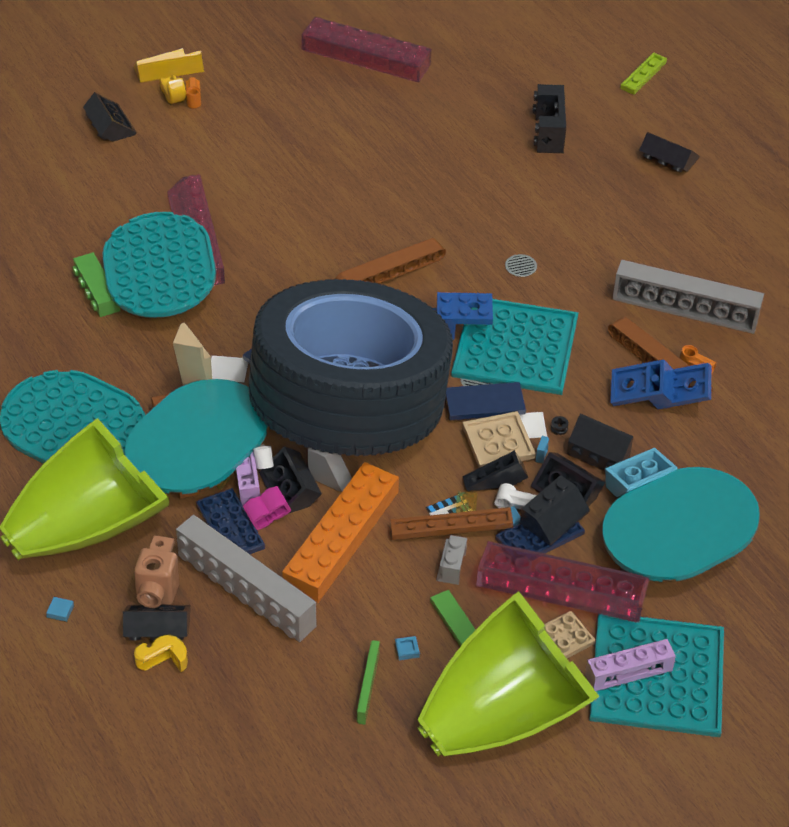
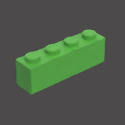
(93, 280)

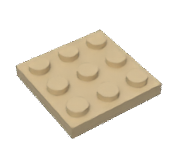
(498, 436)

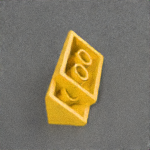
(169, 64)

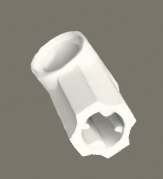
(263, 457)
(508, 497)

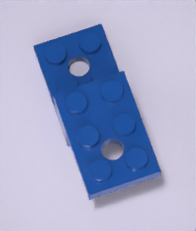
(456, 309)
(661, 384)

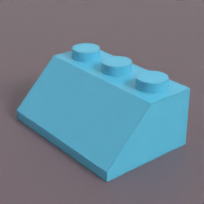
(637, 471)

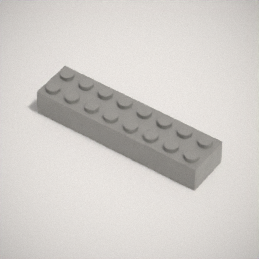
(688, 296)
(246, 578)

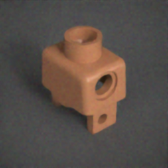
(161, 583)

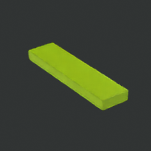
(643, 73)

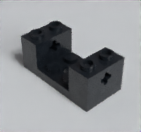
(551, 118)

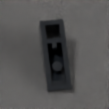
(503, 470)

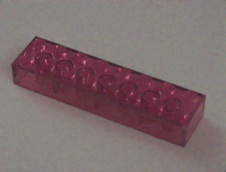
(366, 49)
(563, 581)

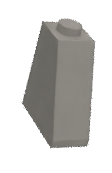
(328, 469)

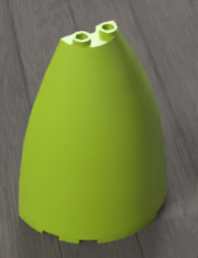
(80, 498)
(502, 685)

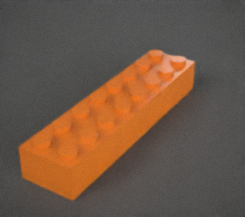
(341, 531)

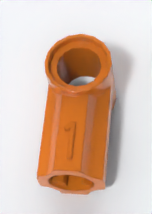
(193, 93)
(690, 356)

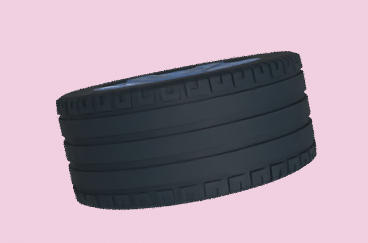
(349, 366)

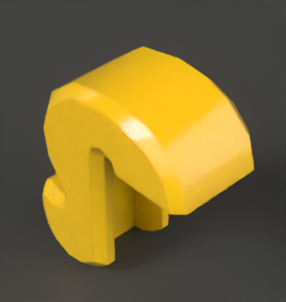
(173, 89)
(161, 650)

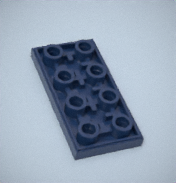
(484, 400)
(228, 517)
(523, 538)

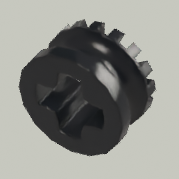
(555, 422)

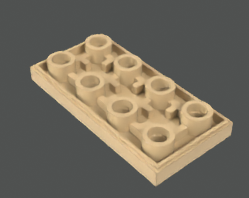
(569, 634)

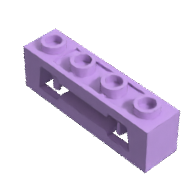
(248, 479)
(630, 664)

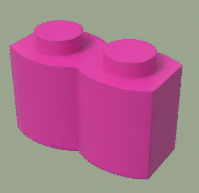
(266, 508)

